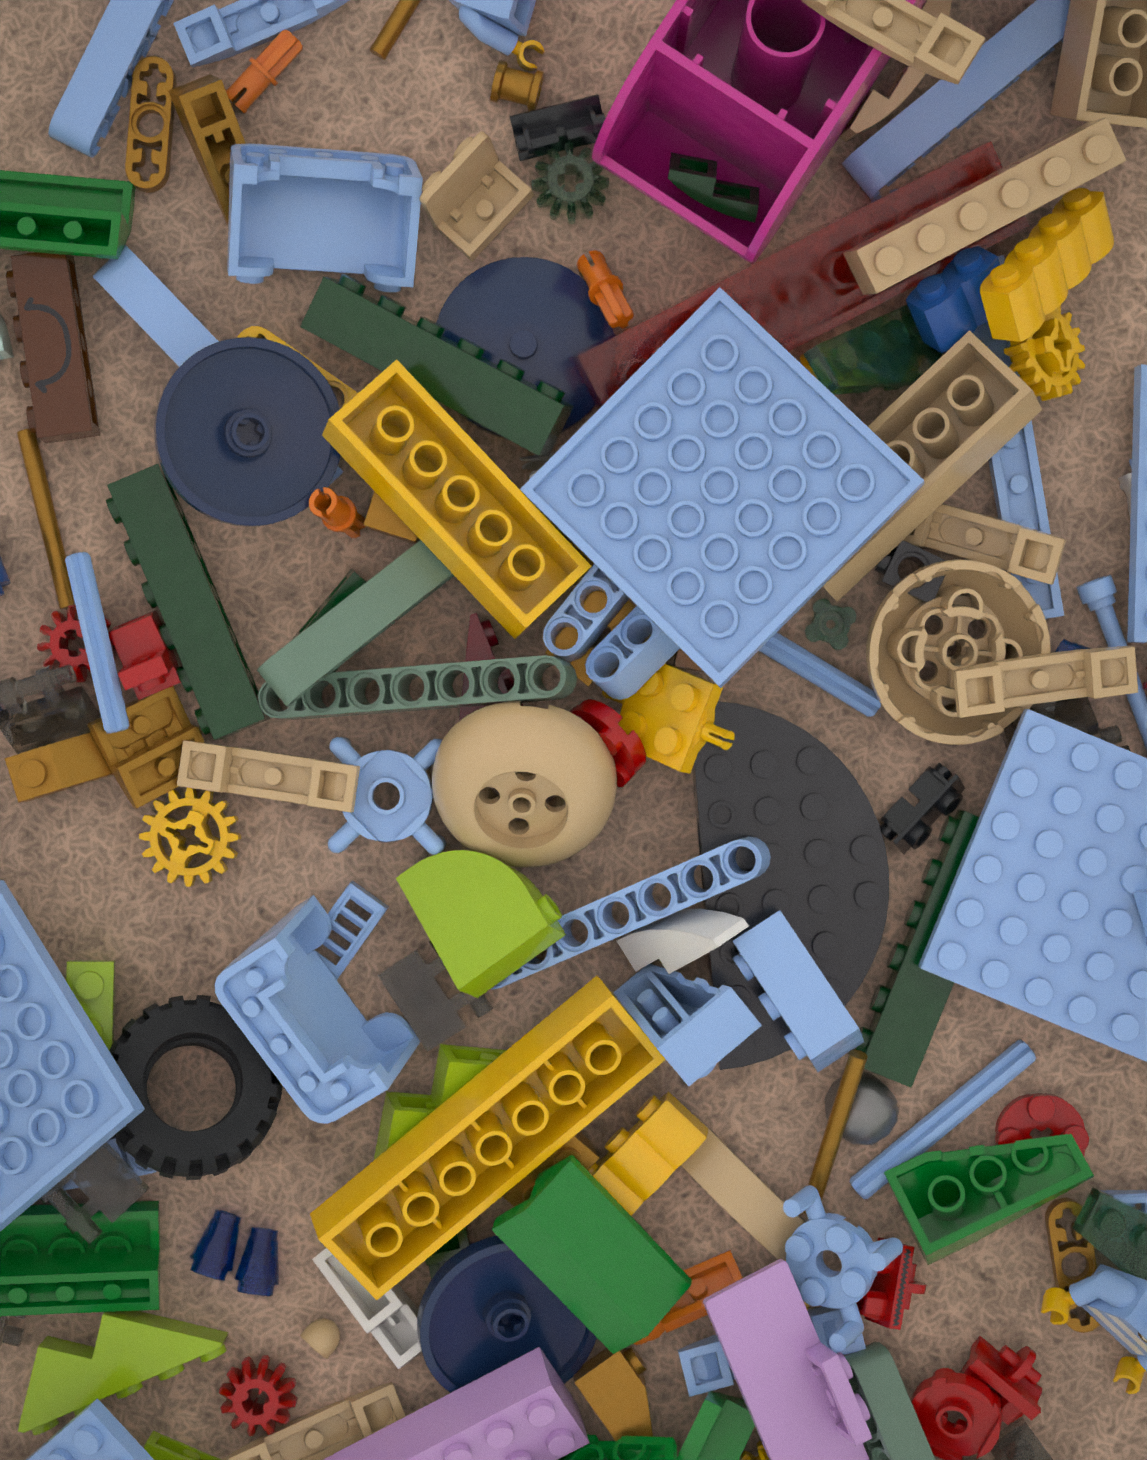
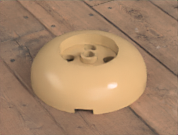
(900, 646)
(526, 758)

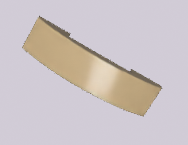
(906, 34)
(876, 106)
(991, 541)
(1044, 679)
(268, 775)
(742, 1194)
(328, 1428)

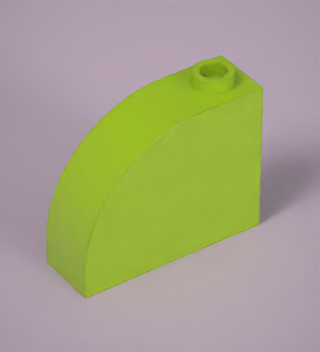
(480, 916)

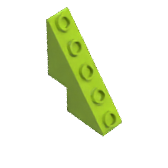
(453, 1070)
(126, 1353)

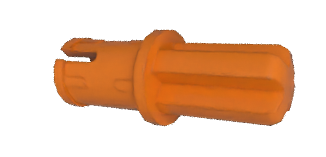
(264, 69)
(605, 290)
(336, 512)

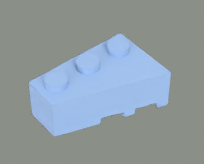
(796, 992)
(687, 1018)

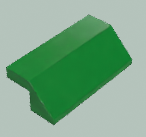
(65, 214)
(593, 1255)
(60, 1273)
(718, 1430)

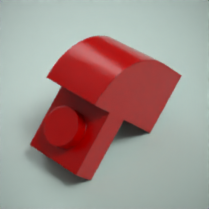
(144, 656)

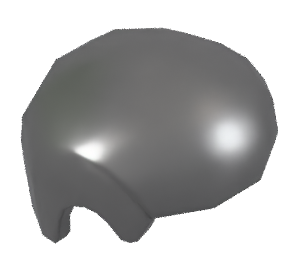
(872, 1111)

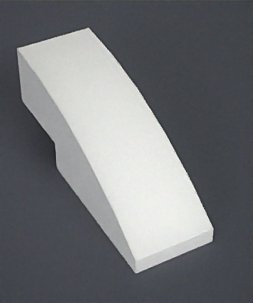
(680, 938)
(389, 1318)

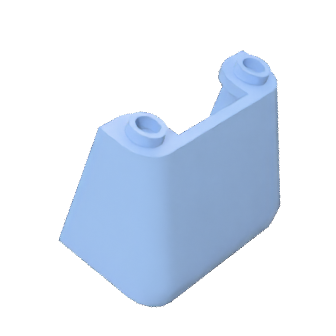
(323, 213)
(307, 1021)

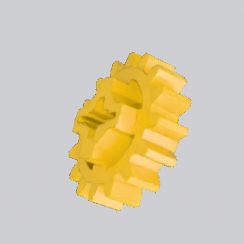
(1049, 357)
(181, 855)

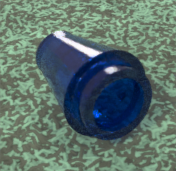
(217, 1246)
(259, 1263)

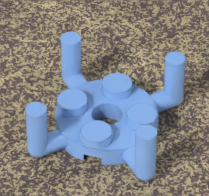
(413, 806)
(858, 1255)

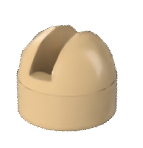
(322, 1336)

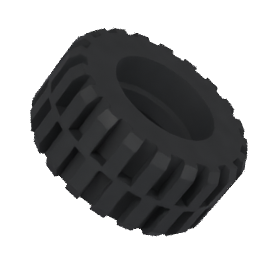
(237, 1133)

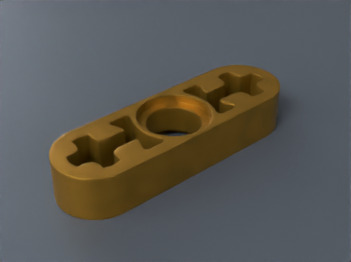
(137, 157)
(1057, 1233)

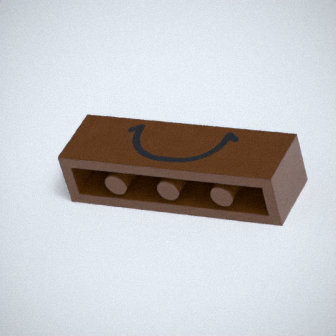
(54, 347)

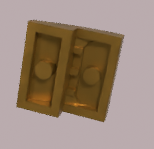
(149, 751)

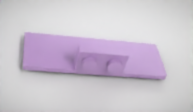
(785, 1374)

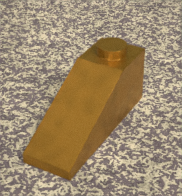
(210, 131)
(56, 767)
(617, 1392)

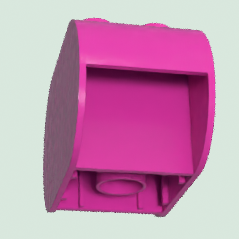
(739, 86)

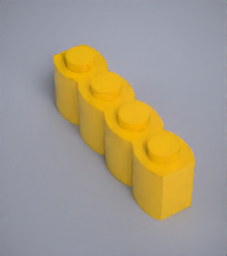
(1047, 265)
(649, 1151)

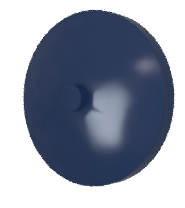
(530, 317)
(246, 431)
(490, 1311)

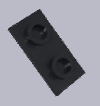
(557, 125)
(935, 798)

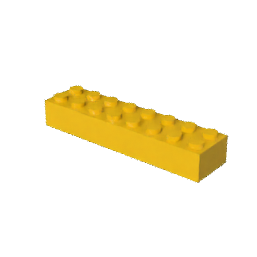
(485, 1138)

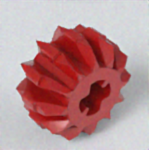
(59, 643)
(266, 1380)

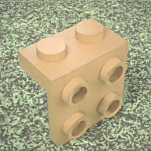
(473, 196)

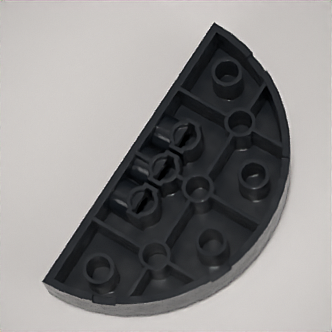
(824, 862)

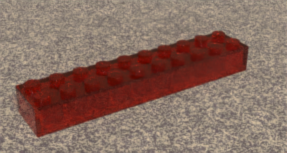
(803, 284)

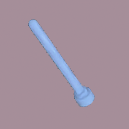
(1100, 597)

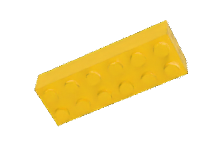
(455, 498)

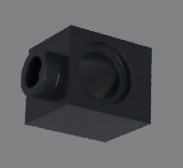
(889, 570)

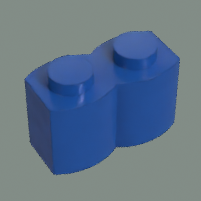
(951, 301)

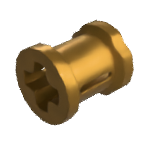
(516, 86)

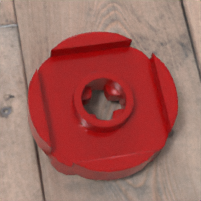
(625, 749)
(1040, 1112)
(964, 1394)

